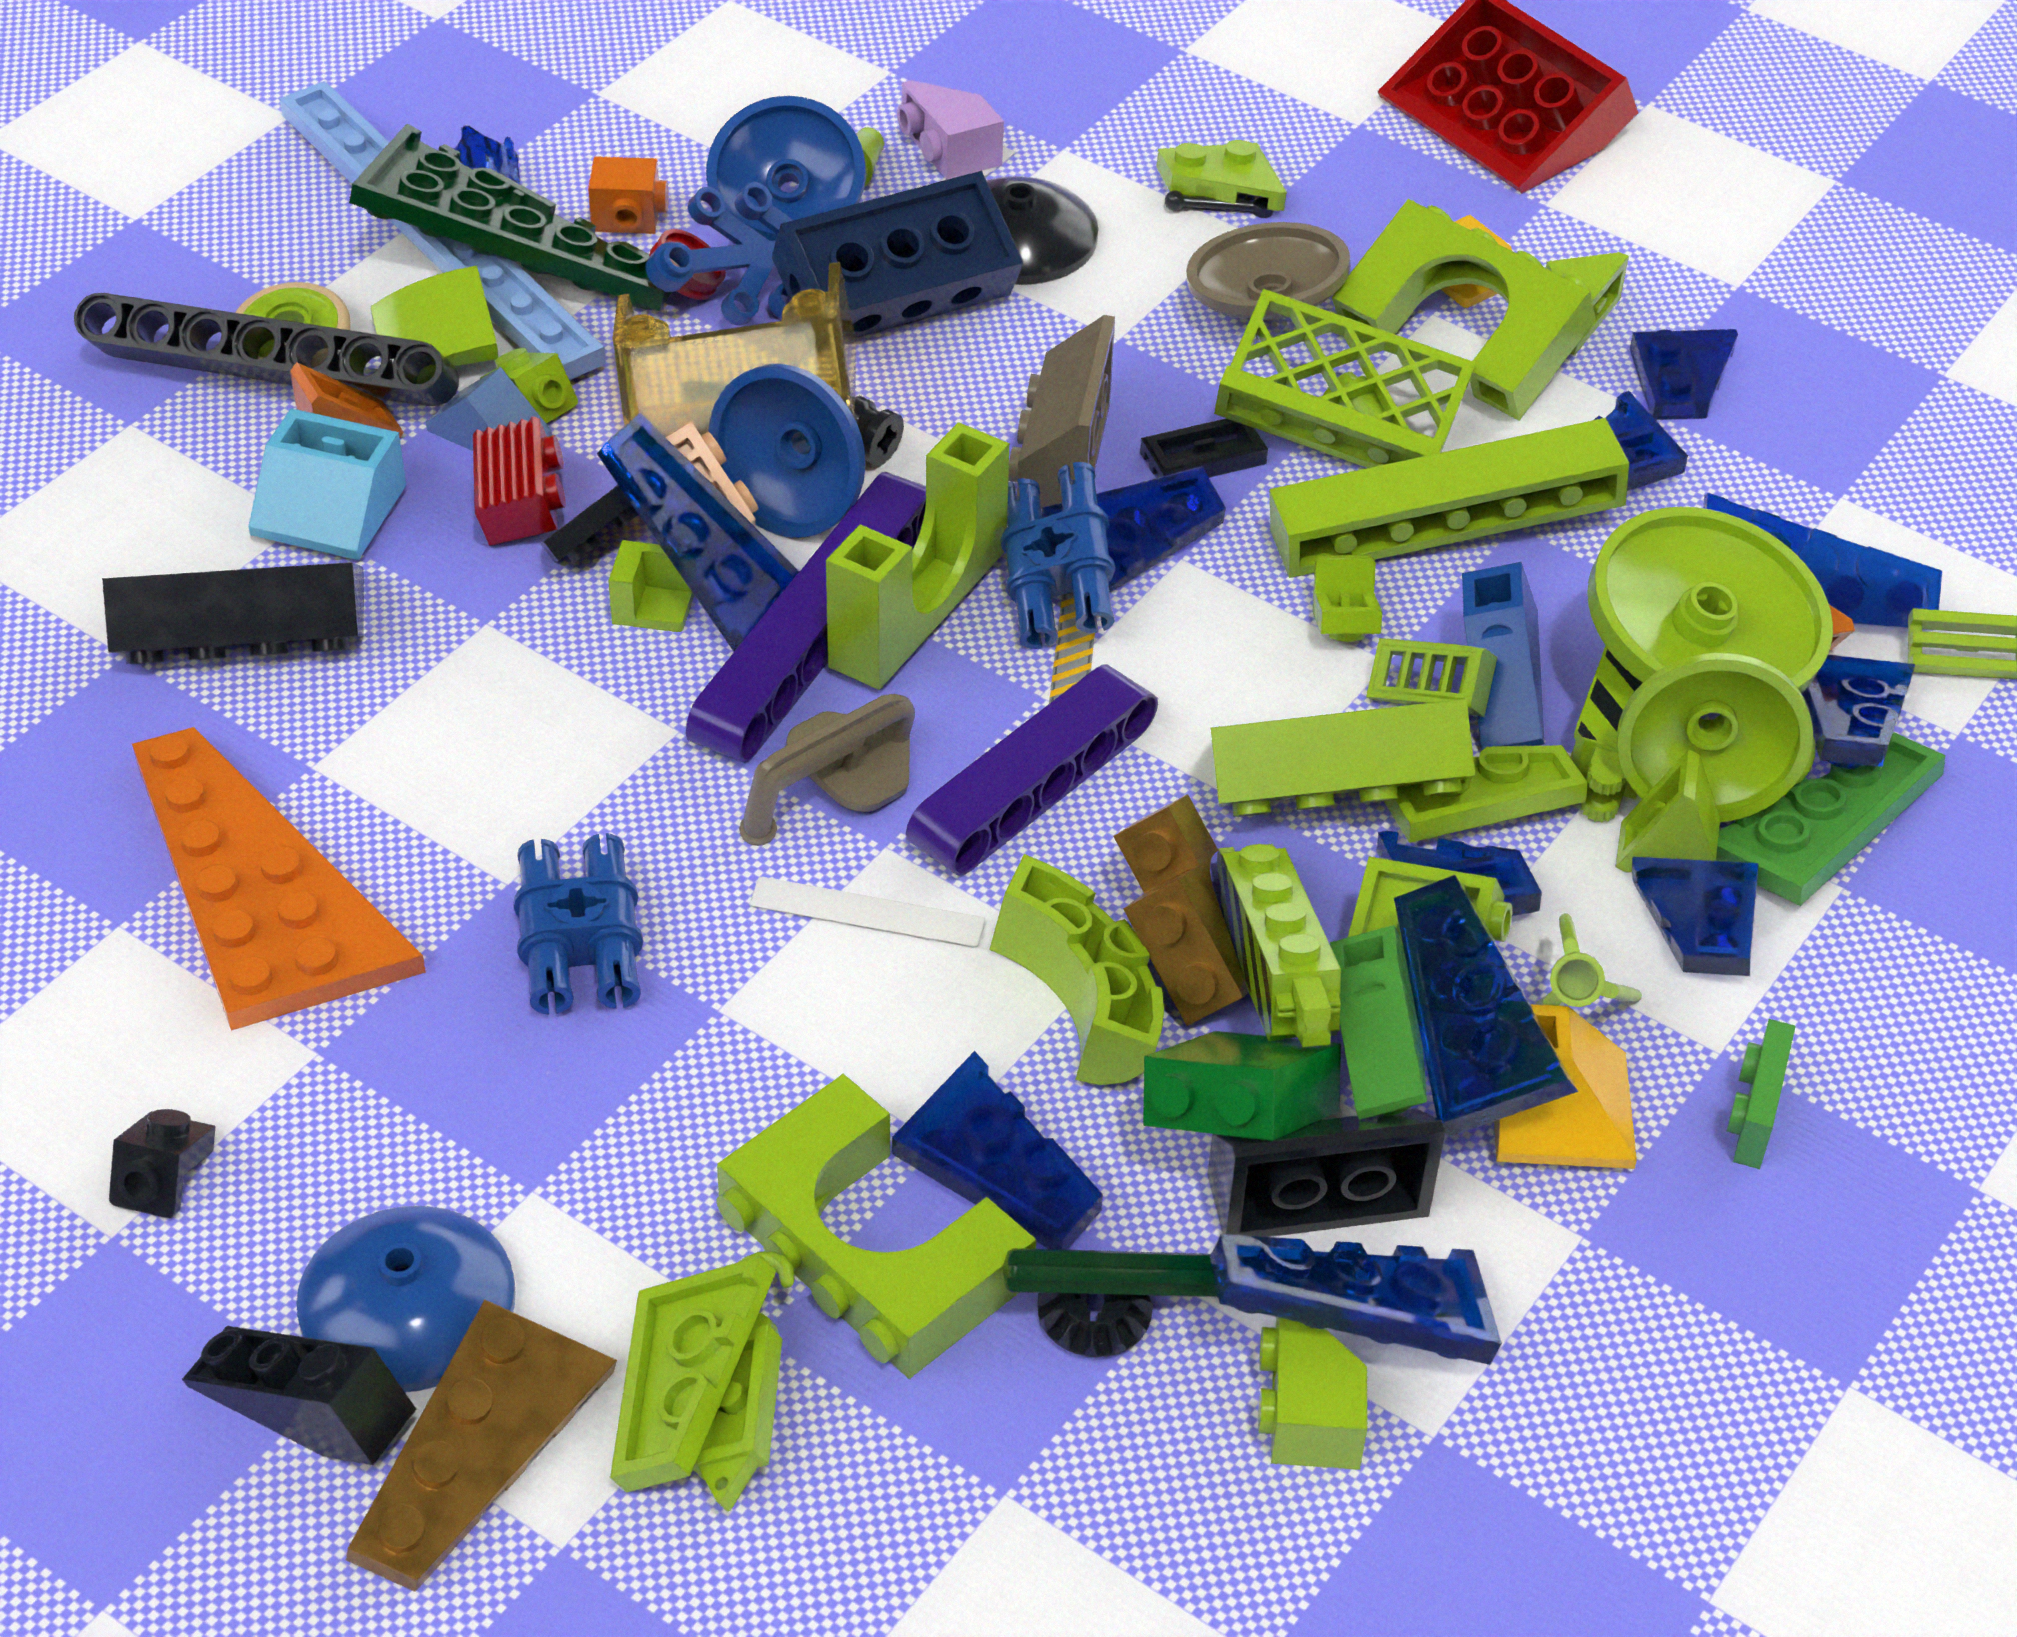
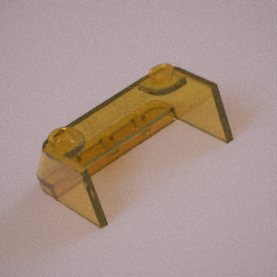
(683, 375)

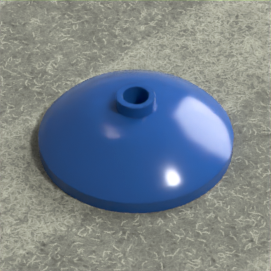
(783, 143)
(761, 433)
(411, 1314)

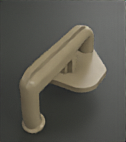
(851, 756)

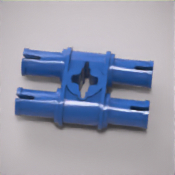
(1058, 556)
(578, 923)

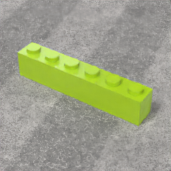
(1450, 496)

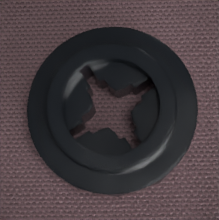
(1117, 1327)

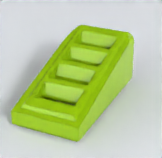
(1475, 681)

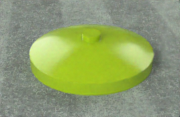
(1705, 585)

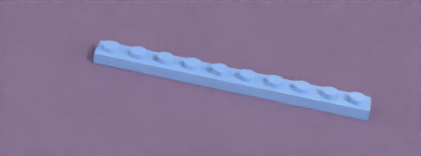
(512, 296)

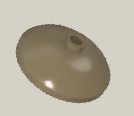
(1274, 256)

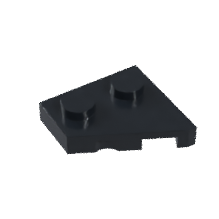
(578, 535)

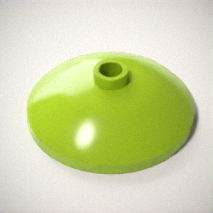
(1748, 751)

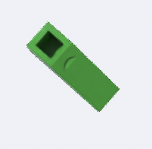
(1379, 1024)

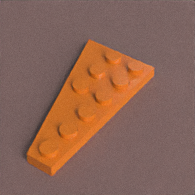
(262, 899)

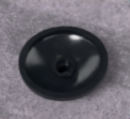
(1048, 225)

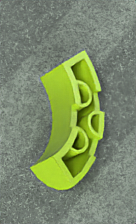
(1088, 963)

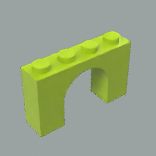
(1430, 251)
(893, 597)
(899, 1302)

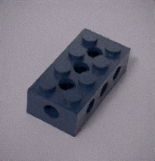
(905, 253)

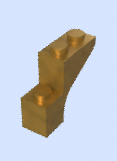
(1179, 909)

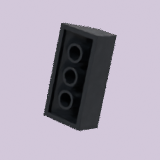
(234, 609)

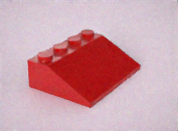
(1511, 93)

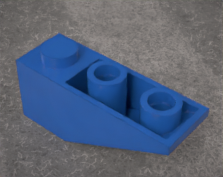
(1504, 620)

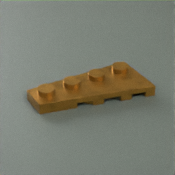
(480, 1429)

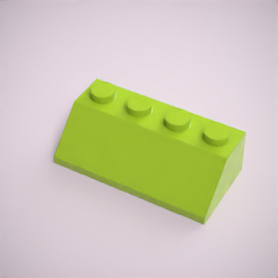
(1343, 754)

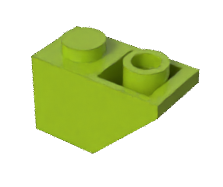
(1315, 1397)

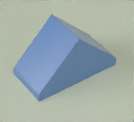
(482, 405)

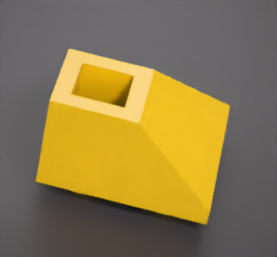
(1582, 1127)

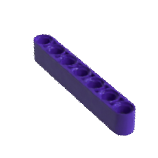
(791, 639)

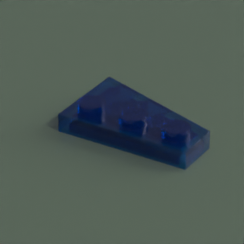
(1155, 519)

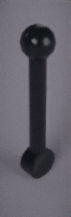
(1176, 200)

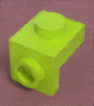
(540, 380)
(1345, 597)

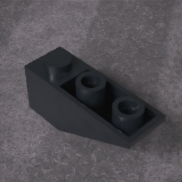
(306, 1389)

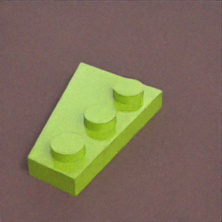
(1505, 786)
(680, 1367)

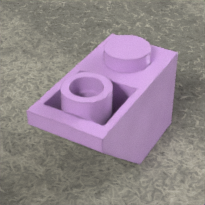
(951, 128)

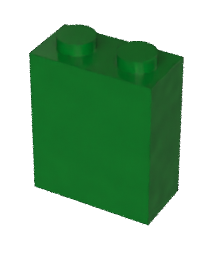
(1241, 1085)

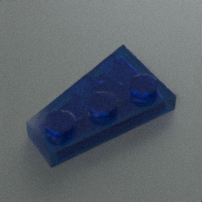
(1856, 708)
(986, 1147)

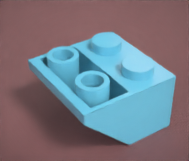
(326, 483)

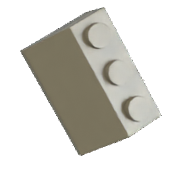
(1067, 409)

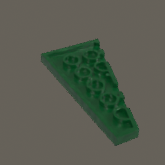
(497, 218)

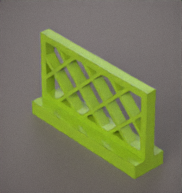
(1331, 420)

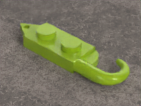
(744, 1422)

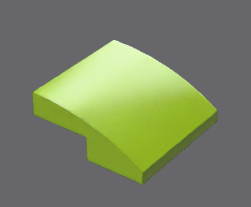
(444, 312)

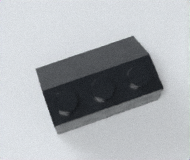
(1327, 1175)

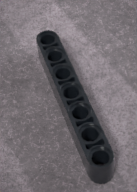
(245, 335)

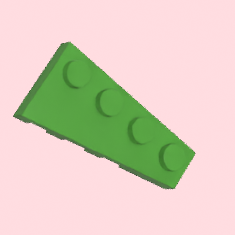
(1828, 820)

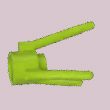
(1578, 977)

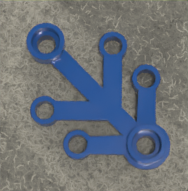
(750, 251)

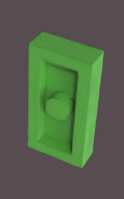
(1755, 1113)

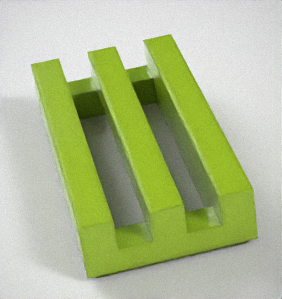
(1962, 622)

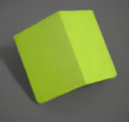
(647, 589)

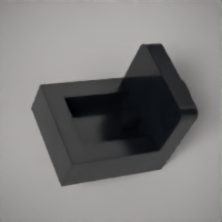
(154, 1158)

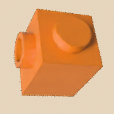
(626, 194)

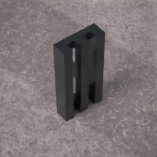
(1216, 446)

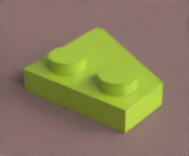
(1221, 172)

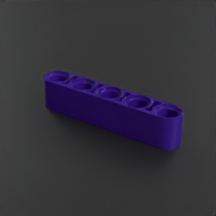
(1031, 769)

